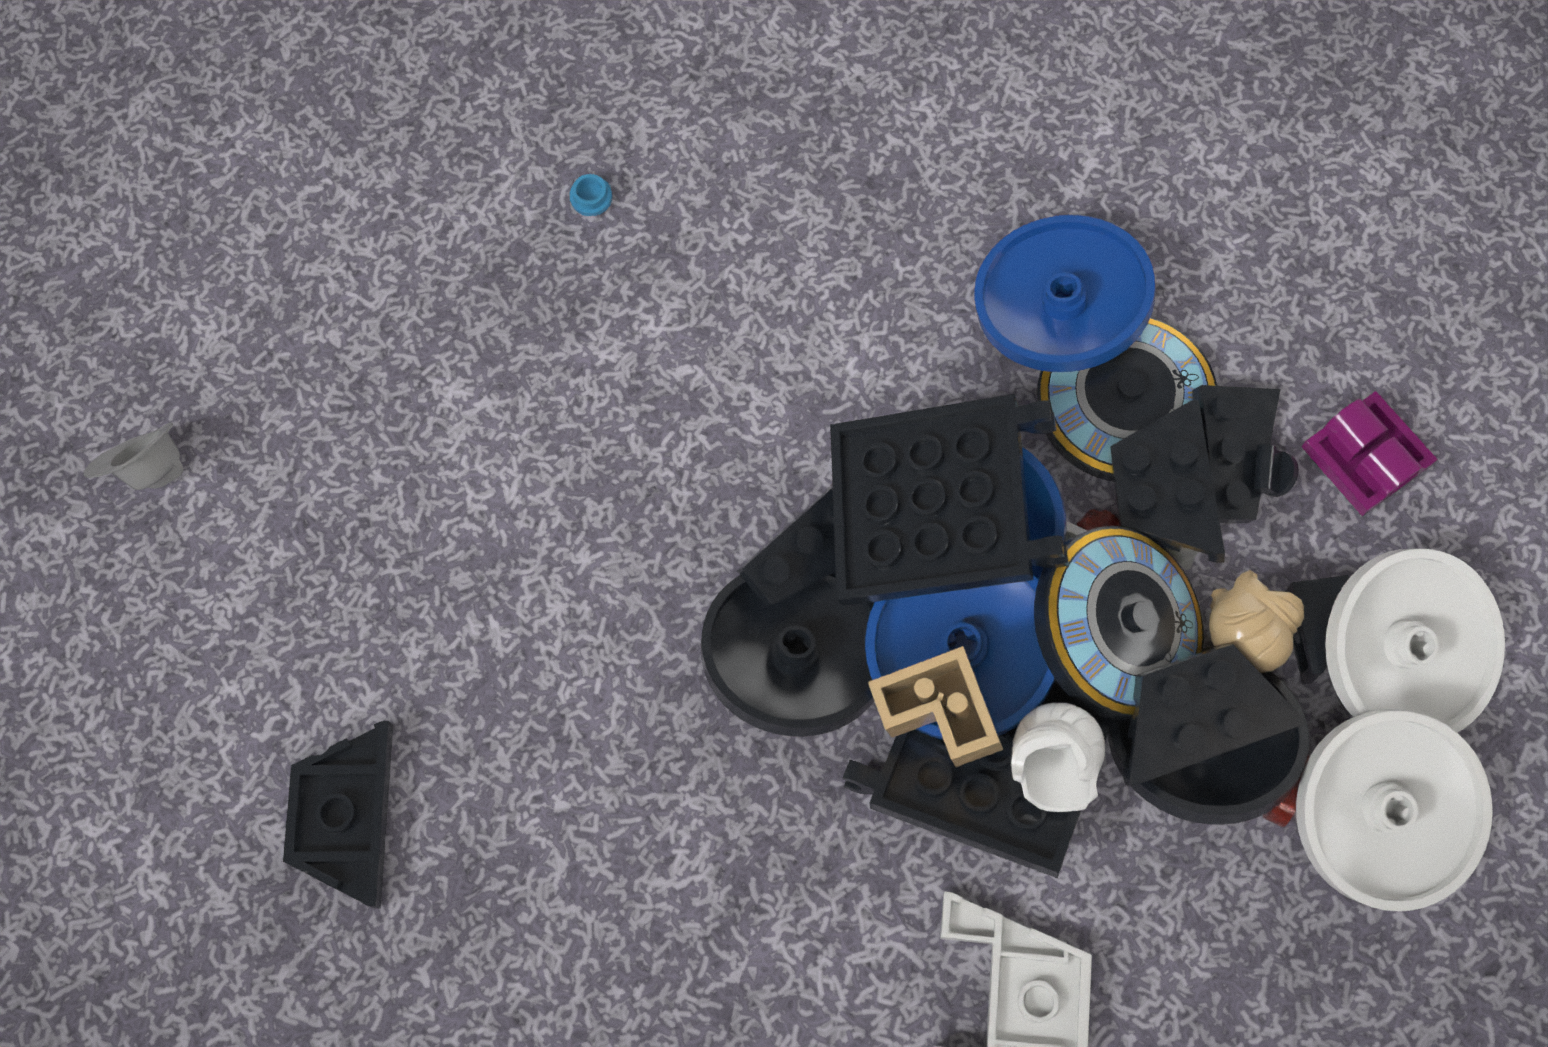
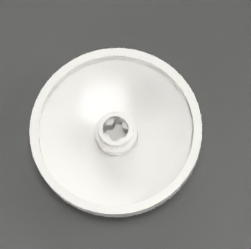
(1416, 638)
(1394, 810)

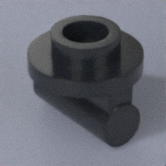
(1274, 471)

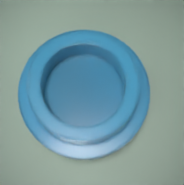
(590, 195)

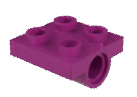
(1368, 452)

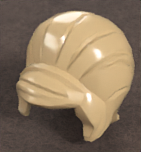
(1256, 621)

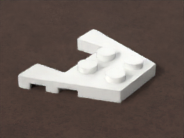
(1035, 980)

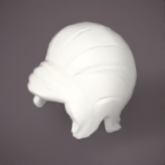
(1058, 757)

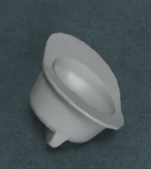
(141, 461)

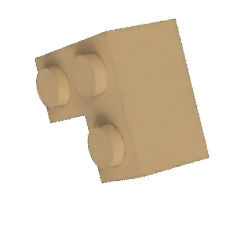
(942, 692)

